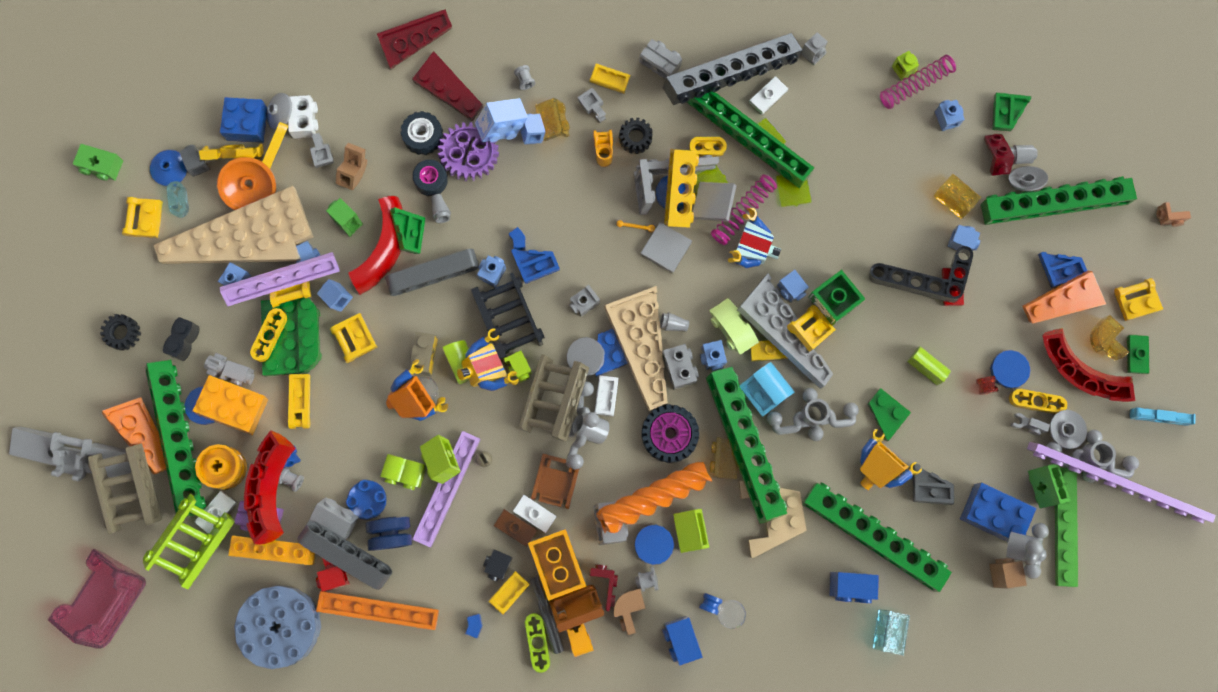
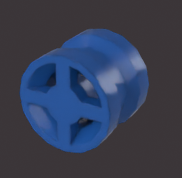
(711, 603)

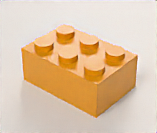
(230, 405)
(557, 564)

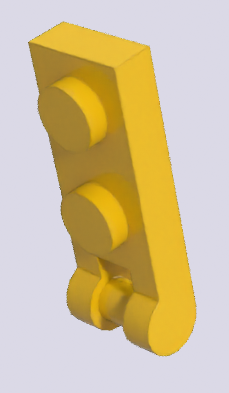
(299, 401)

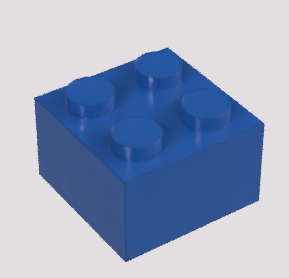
(243, 120)
(853, 585)
(682, 640)

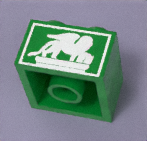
(836, 297)

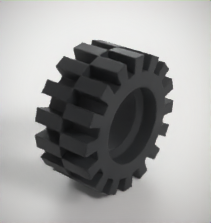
(635, 125)
(110, 327)

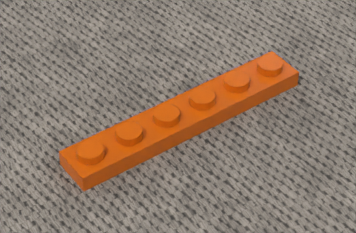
(377, 610)

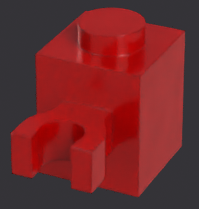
(331, 577)

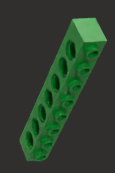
(753, 137)
(1123, 195)
(165, 370)
(764, 511)
(934, 580)

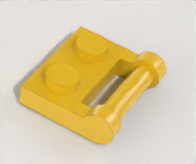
(148, 217)
(290, 293)
(1141, 305)
(816, 332)
(359, 335)

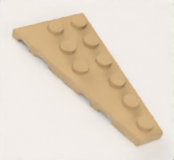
(639, 335)

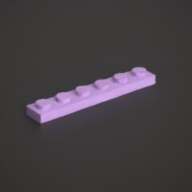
(279, 279)
(445, 492)

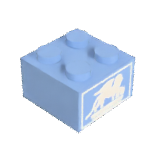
(501, 120)

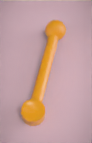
(651, 228)

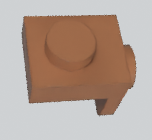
(1167, 217)

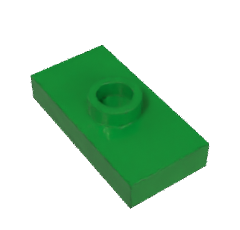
(1138, 354)

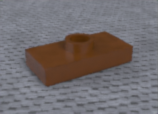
(515, 528)

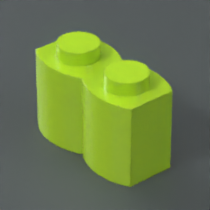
(404, 471)

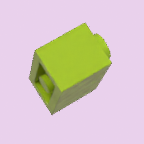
(439, 459)

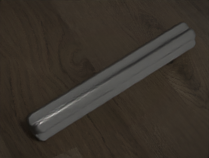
(547, 615)

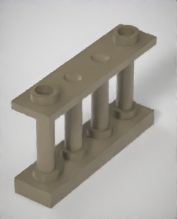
(569, 404)
(139, 475)

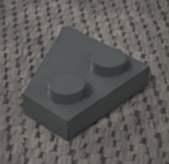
(931, 488)

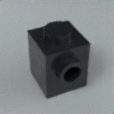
(497, 565)

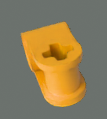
(603, 144)
(579, 641)

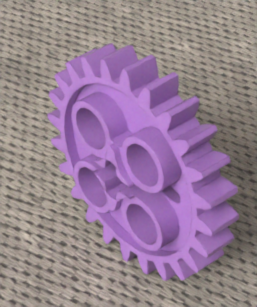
(451, 145)

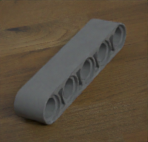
(432, 272)
(344, 555)

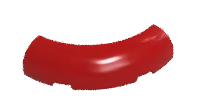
(385, 253)
(1081, 375)
(262, 488)

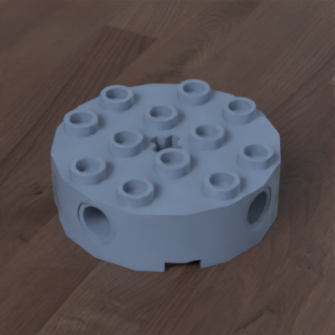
(257, 632)

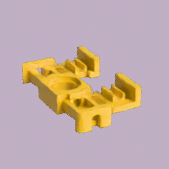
(231, 151)

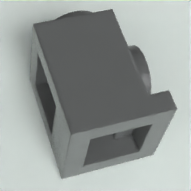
(192, 161)

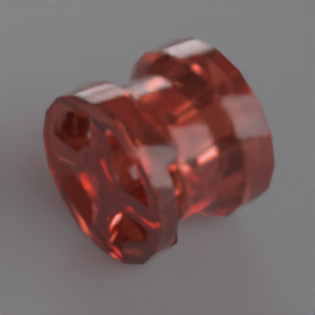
(987, 385)

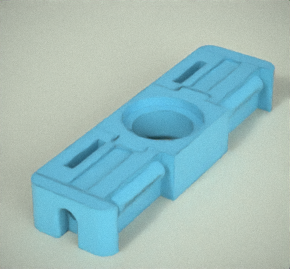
(1162, 416)

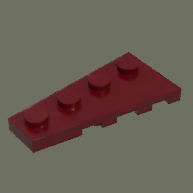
(411, 37)
(445, 85)

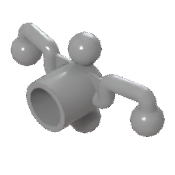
(802, 418)
(585, 427)
(1107, 456)
(1029, 549)

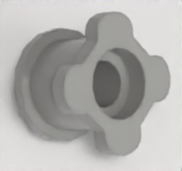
(647, 580)

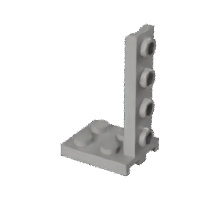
(644, 178)

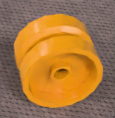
(209, 467)

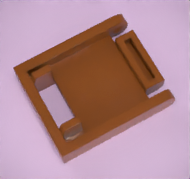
(554, 484)
(579, 606)

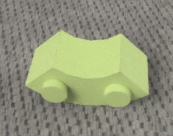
(729, 320)

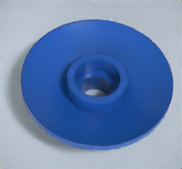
(174, 172)

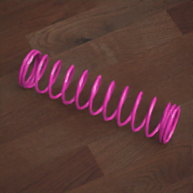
(891, 98)
(723, 236)

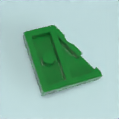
(408, 229)
(888, 413)

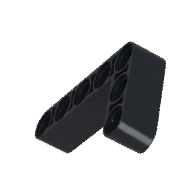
(924, 289)

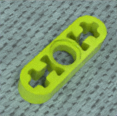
(545, 647)

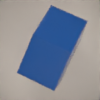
(518, 239)
(475, 625)

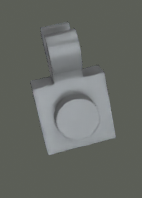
(591, 103)
(321, 152)
(1035, 426)

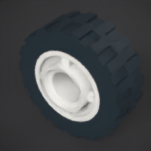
(414, 125)

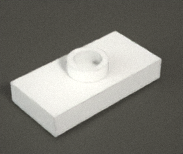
(768, 95)
(606, 395)
(219, 505)
(534, 513)

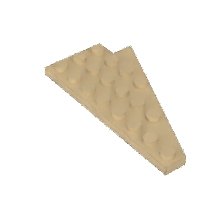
(253, 233)

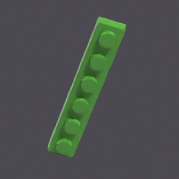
(1067, 535)

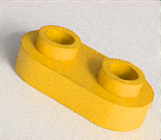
(707, 145)

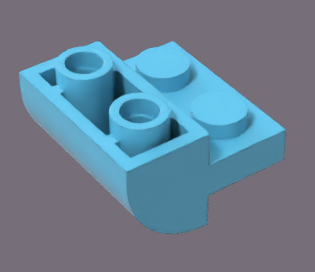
(766, 389)

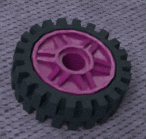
(672, 418)

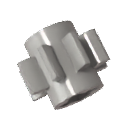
(215, 365)

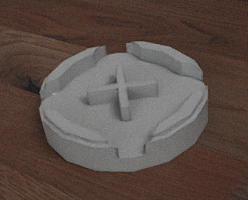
(587, 352)

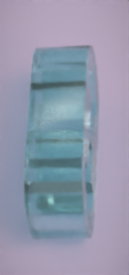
(173, 199)

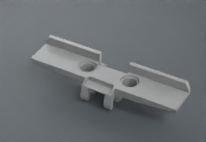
(38, 445)

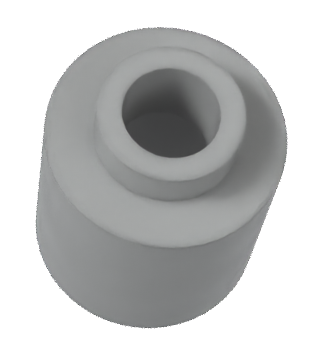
(1024, 154)

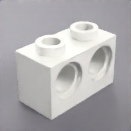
(300, 117)

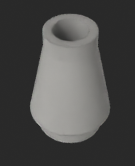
(439, 209)
(671, 322)

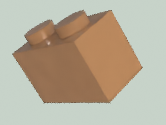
(1007, 573)

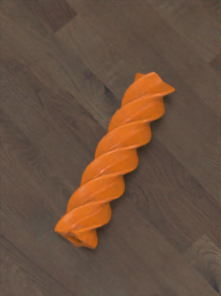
(646, 499)

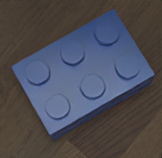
(996, 512)

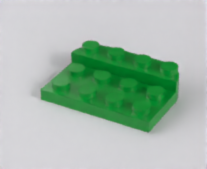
(299, 342)

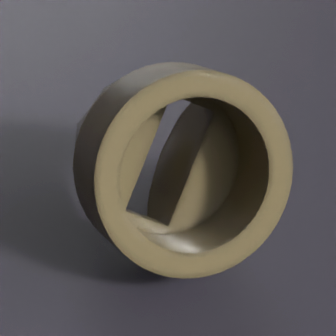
(488, 457)

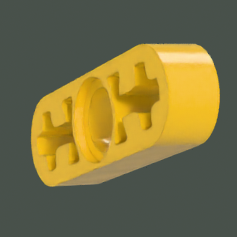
(275, 144)
(265, 327)
(1046, 398)

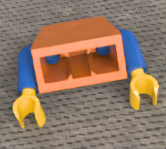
(411, 398)

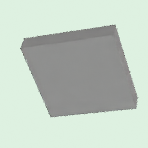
(714, 201)
(666, 247)

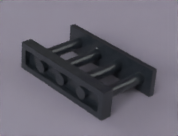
(488, 315)

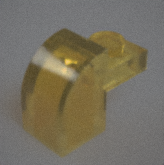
(1104, 335)

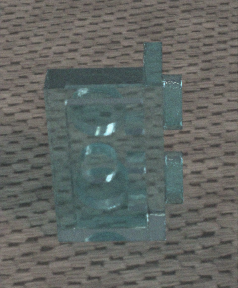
(891, 632)

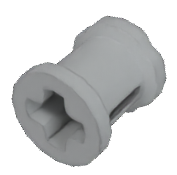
(524, 77)
(291, 479)

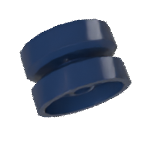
(388, 531)

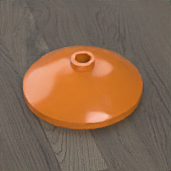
(232, 183)

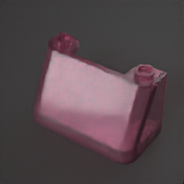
(100, 603)

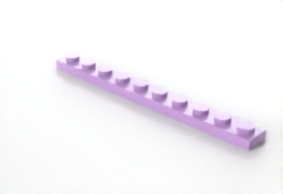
(1127, 486)

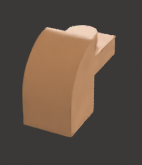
(352, 168)
(626, 604)

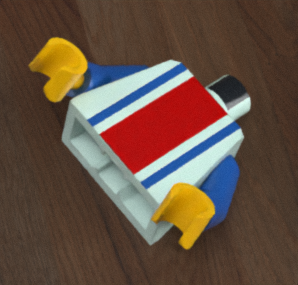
(754, 243)

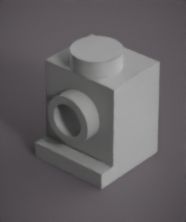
(814, 48)
(583, 308)
(237, 374)

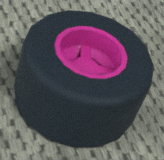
(427, 171)

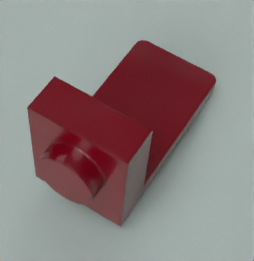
(1002, 154)
(601, 571)

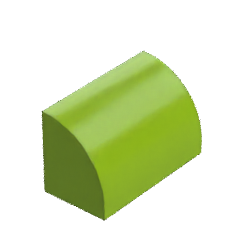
(455, 354)
(929, 366)
(691, 530)

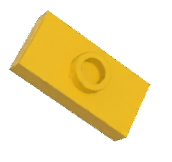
(610, 78)
(765, 351)
(509, 592)

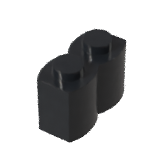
(180, 341)

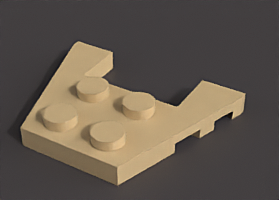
(782, 528)

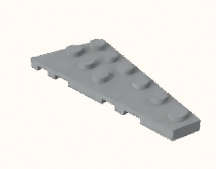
(771, 316)

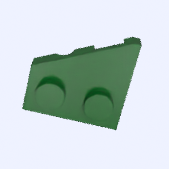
(1008, 110)

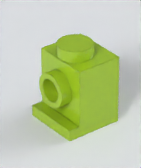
(908, 63)
(519, 365)

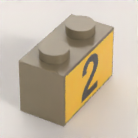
(424, 350)

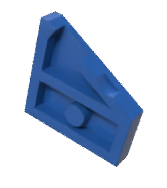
(535, 264)
(1061, 268)

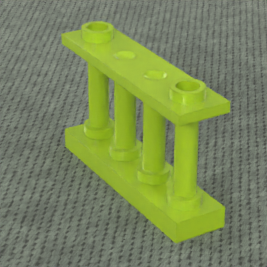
(198, 557)

